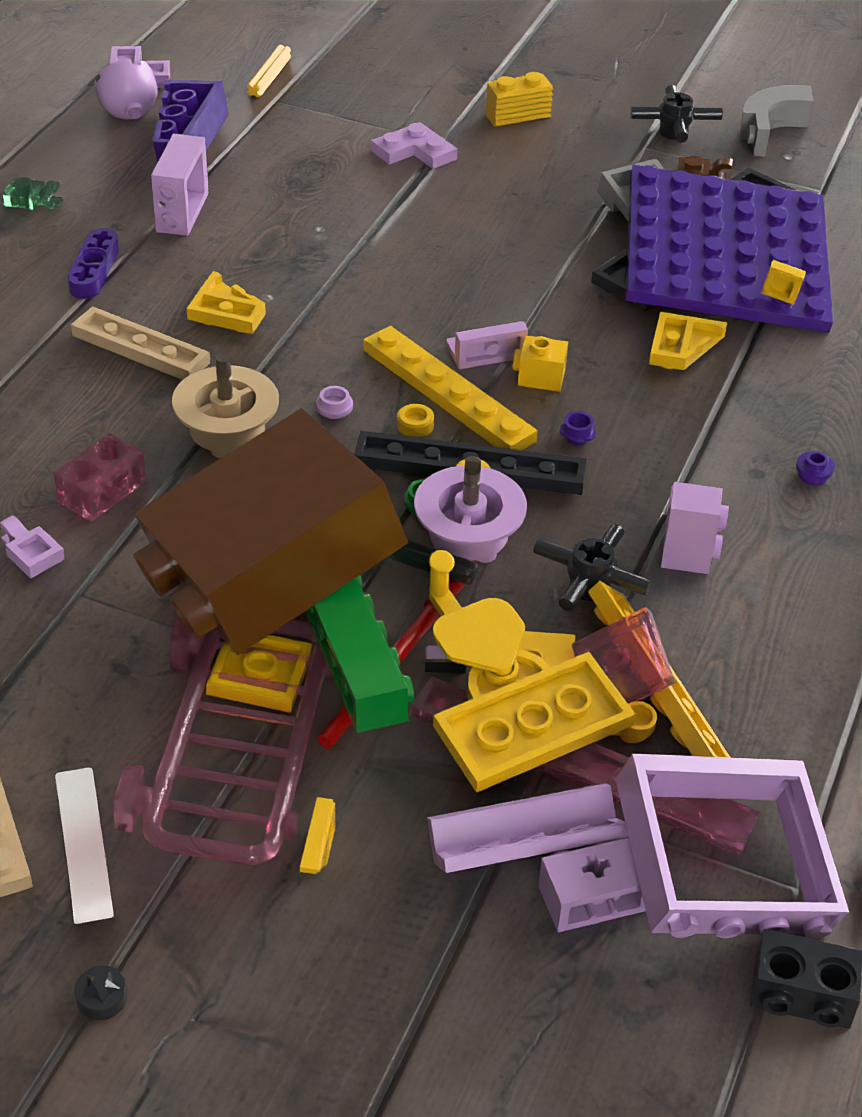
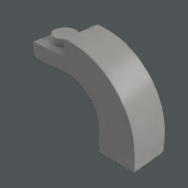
(772, 109)

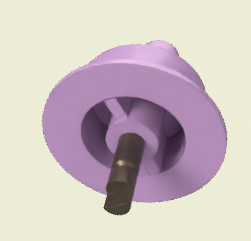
(470, 510)

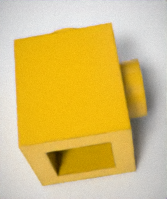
(541, 363)

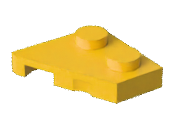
(226, 306)
(683, 340)

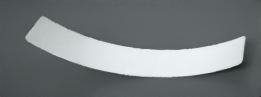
(84, 846)

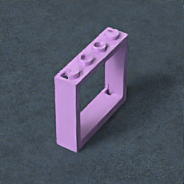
(730, 779)

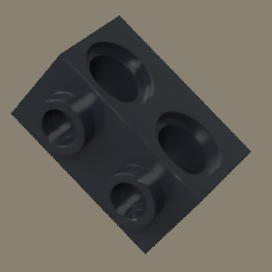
(808, 971)

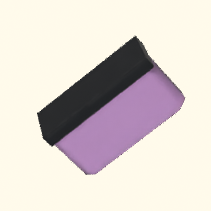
(437, 661)

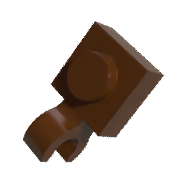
(702, 166)

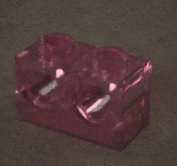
(100, 477)

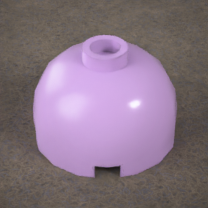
(127, 89)

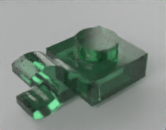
(28, 193)

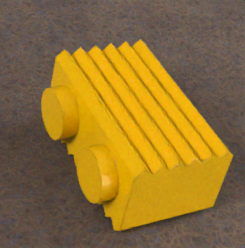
(518, 99)

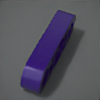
(87, 279)

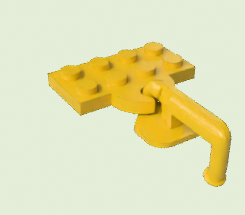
(517, 703)

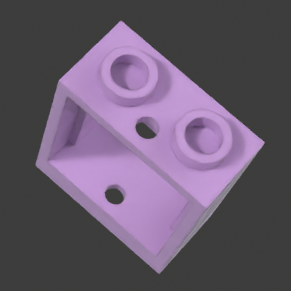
(180, 183)

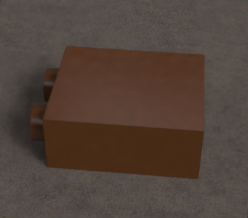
(267, 532)

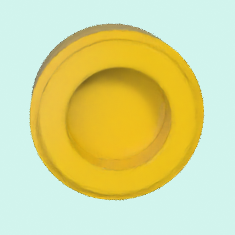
(415, 420)

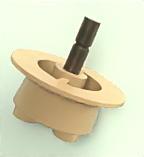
(225, 405)

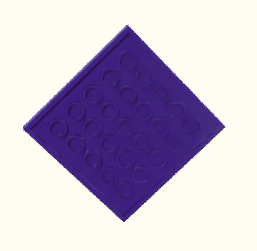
(712, 242)

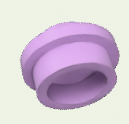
(334, 402)

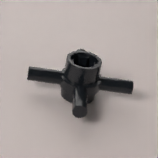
(676, 114)
(589, 563)

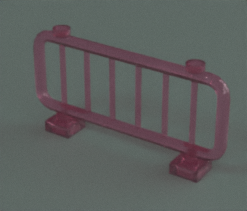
(135, 798)

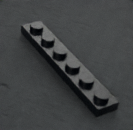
(429, 456)

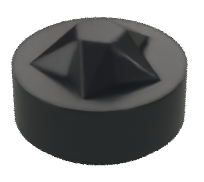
(101, 992)

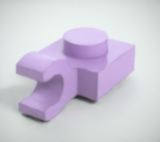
(30, 550)

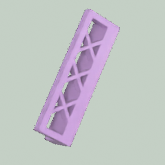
(524, 828)

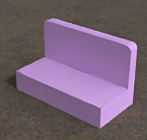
(487, 344)

